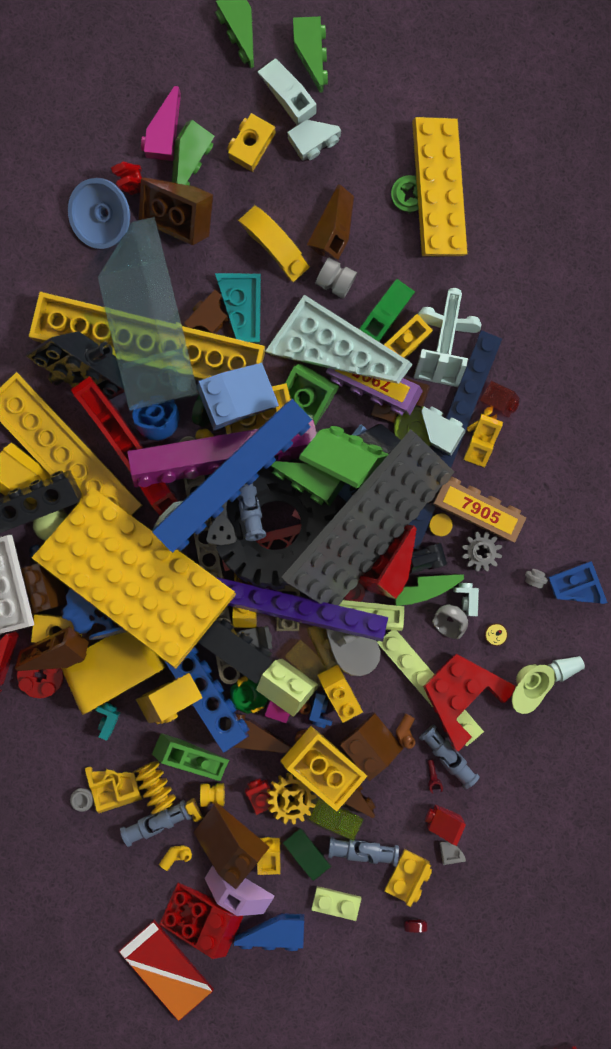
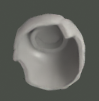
(451, 629)

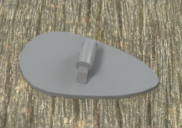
(354, 653)

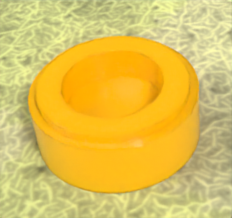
(440, 524)

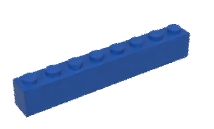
(232, 475)

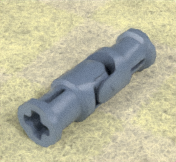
(249, 516)
(443, 748)
(160, 820)
(367, 851)

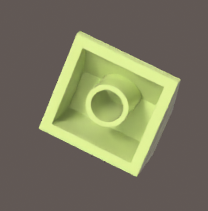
(286, 686)

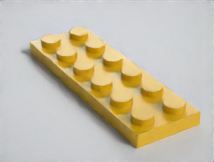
(439, 186)

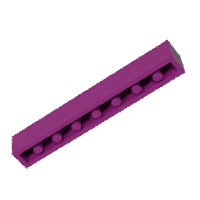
(199, 456)

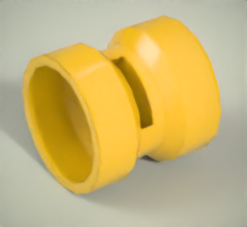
(213, 794)

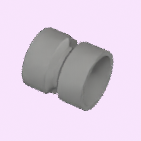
(336, 278)

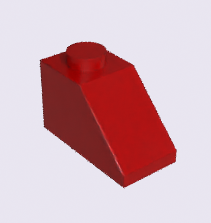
(445, 824)

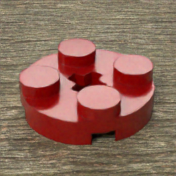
(36, 689)

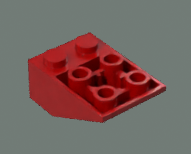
(200, 921)

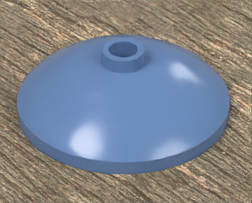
(88, 213)

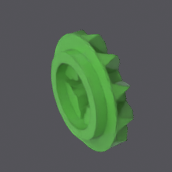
(398, 197)

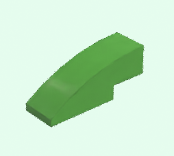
(427, 588)

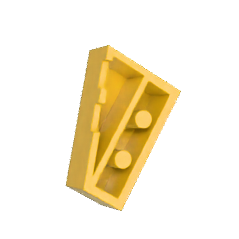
(166, 700)

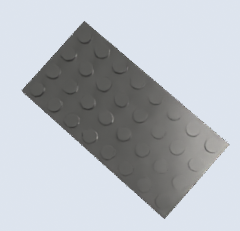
(369, 521)

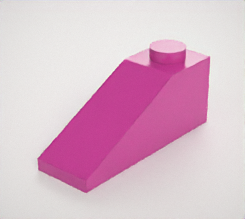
(163, 129)

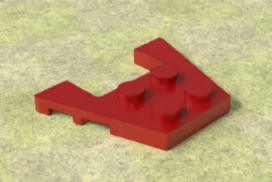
(456, 688)

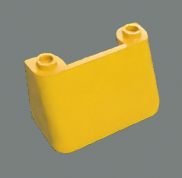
(110, 670)

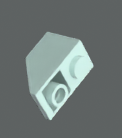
(313, 136)
(442, 432)

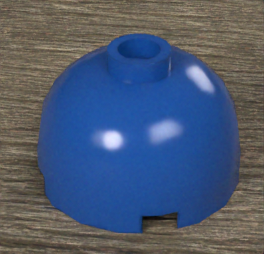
(157, 421)

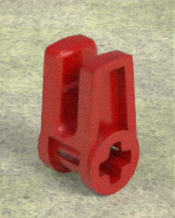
(130, 177)

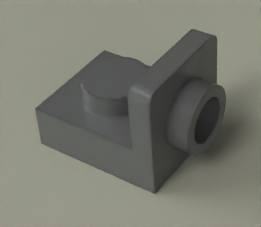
(260, 636)

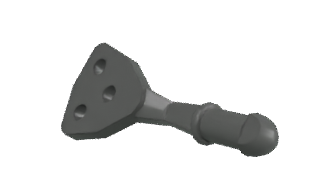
(221, 536)

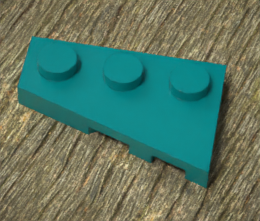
(243, 303)

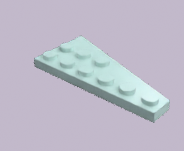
(326, 340)

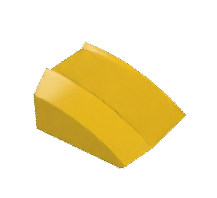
(19, 470)

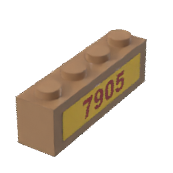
(479, 510)

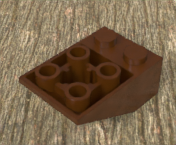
(42, 588)

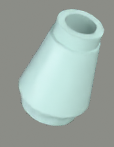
(566, 667)

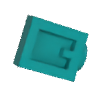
(107, 724)

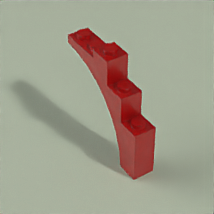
(120, 437)

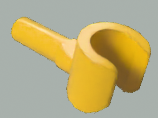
(487, 411)

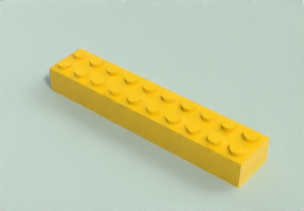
(207, 351)

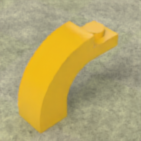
(275, 242)

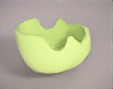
(48, 524)

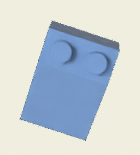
(236, 395)

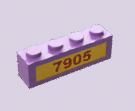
(400, 396)

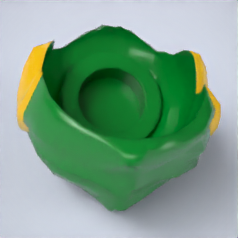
(246, 697)

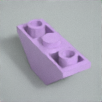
(245, 900)

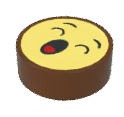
(495, 634)

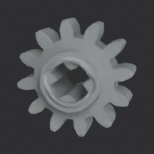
(485, 543)

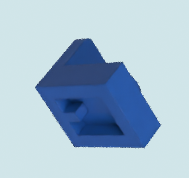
(319, 705)

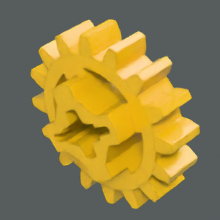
(285, 805)

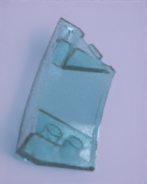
(145, 320)

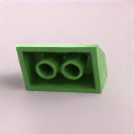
(343, 456)

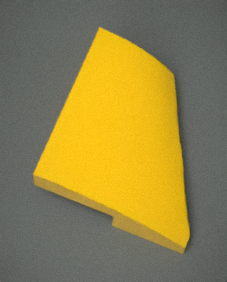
(112, 789)

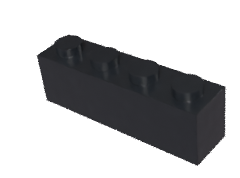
(237, 649)

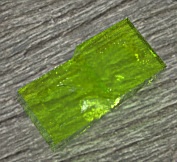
(341, 821)

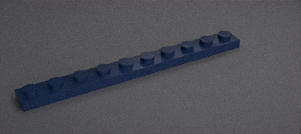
(462, 409)

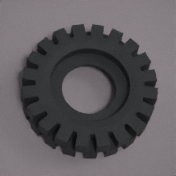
(267, 566)

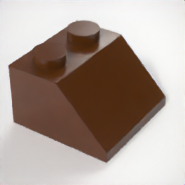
(371, 746)

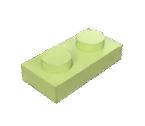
(336, 903)

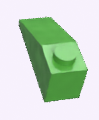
(189, 757)

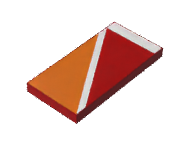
(166, 970)

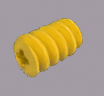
(154, 786)

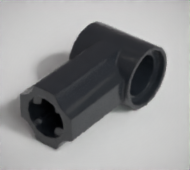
(428, 558)

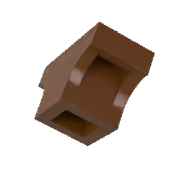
(208, 314)

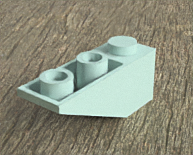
(288, 91)

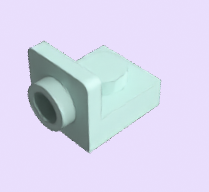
(470, 602)

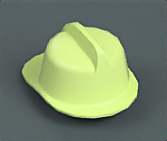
(532, 686)

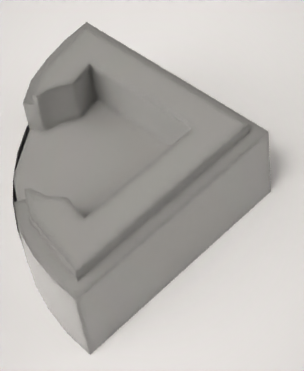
(451, 853)

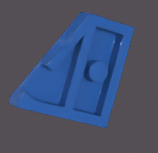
(578, 584)

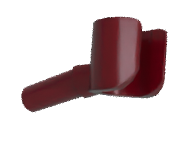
(433, 776)

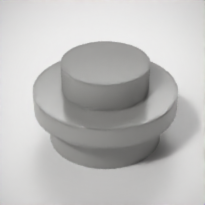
(535, 578)
(81, 799)

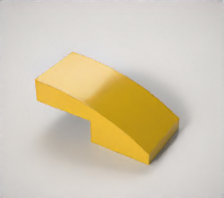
(483, 440)

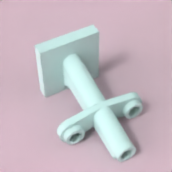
(441, 365)

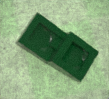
(307, 854)

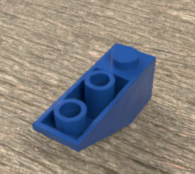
(280, 931)

